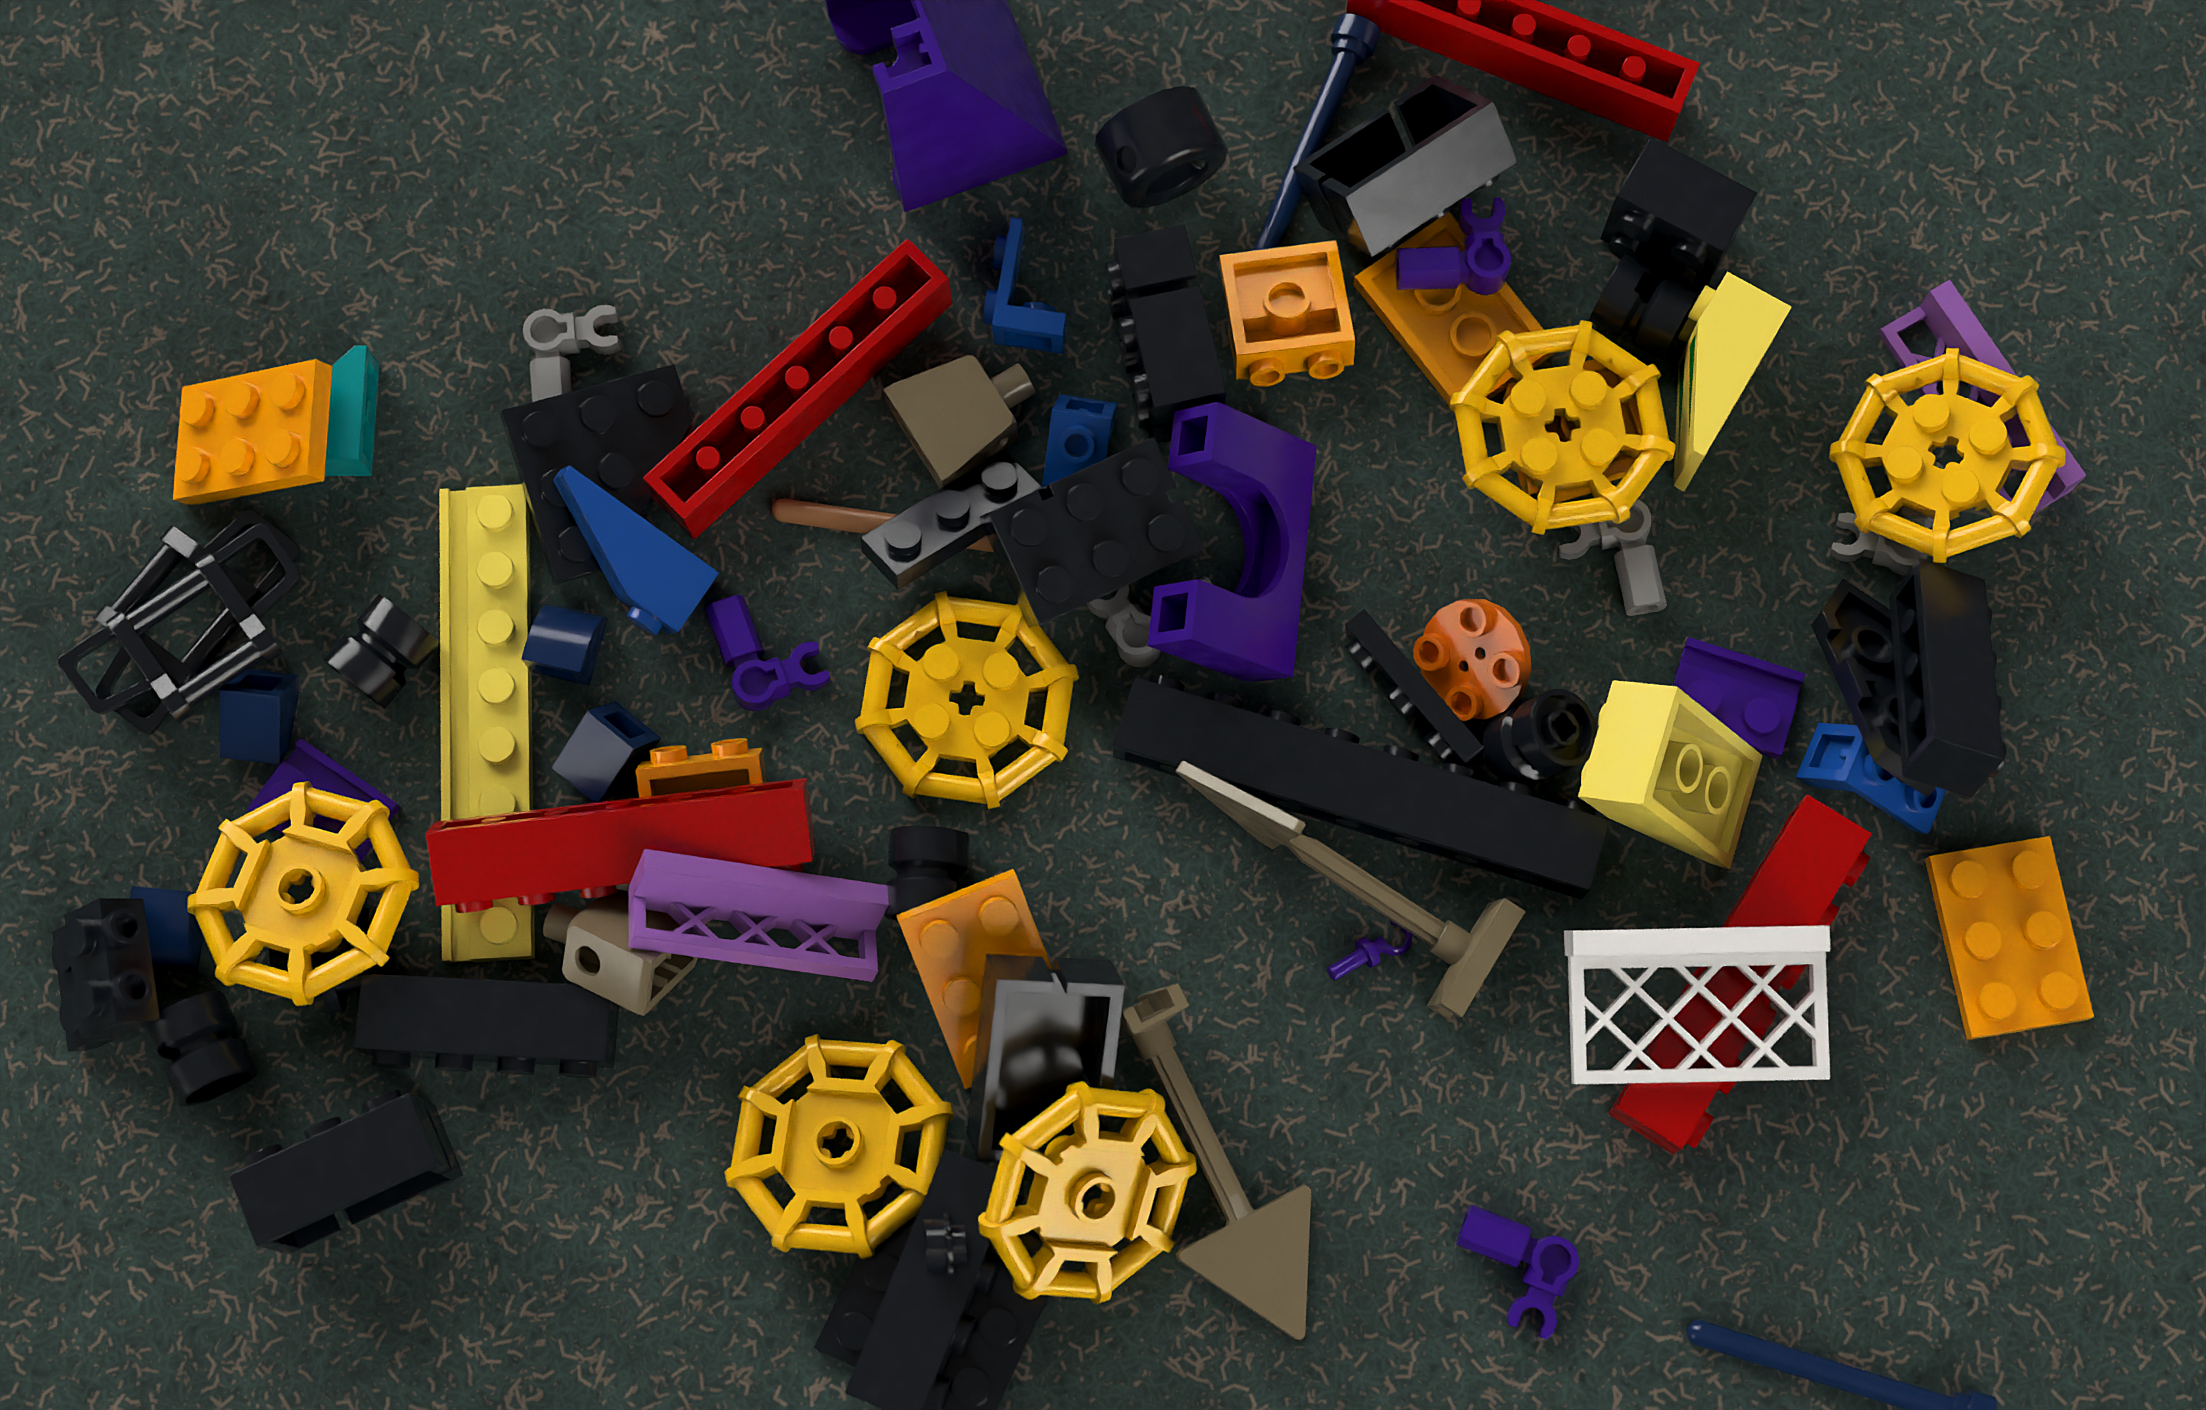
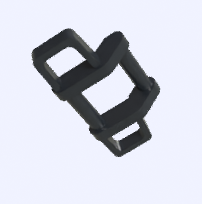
(174, 548)
(130, 627)

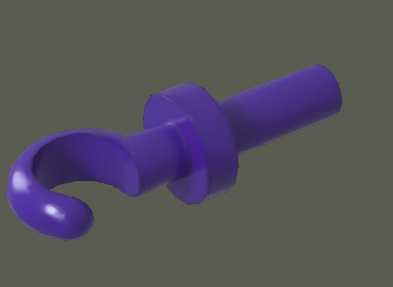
(1367, 953)

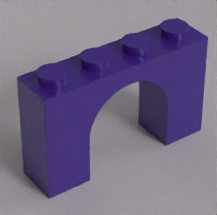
(1270, 488)

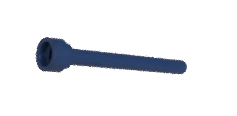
(1352, 42)
(1831, 1372)

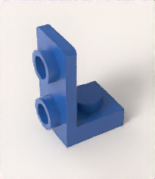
(1027, 327)
(1077, 435)
(1842, 762)

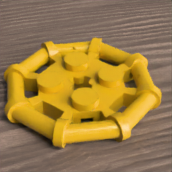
(1579, 397)
(1939, 422)
(988, 727)
(320, 920)
(860, 1172)
(1065, 1174)

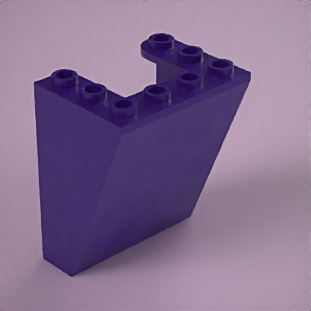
(957, 98)

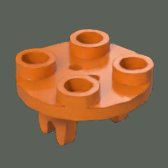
(1457, 636)

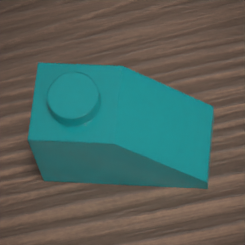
(352, 414)

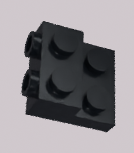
(104, 972)

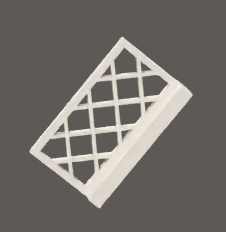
(1699, 948)

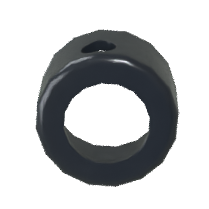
(1156, 145)

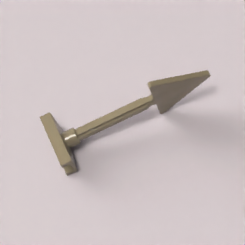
(1468, 953)
(1260, 1251)

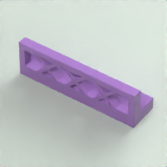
(1959, 328)
(755, 902)

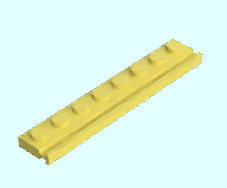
(485, 693)

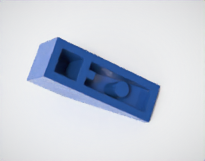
(639, 561)

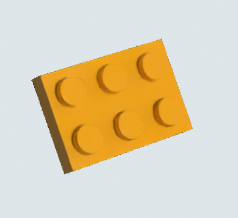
(1445, 328)
(253, 433)
(2009, 938)
(951, 948)

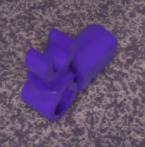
(1480, 267)
(755, 681)
(1549, 1259)

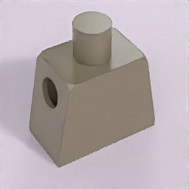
(958, 414)
(600, 955)

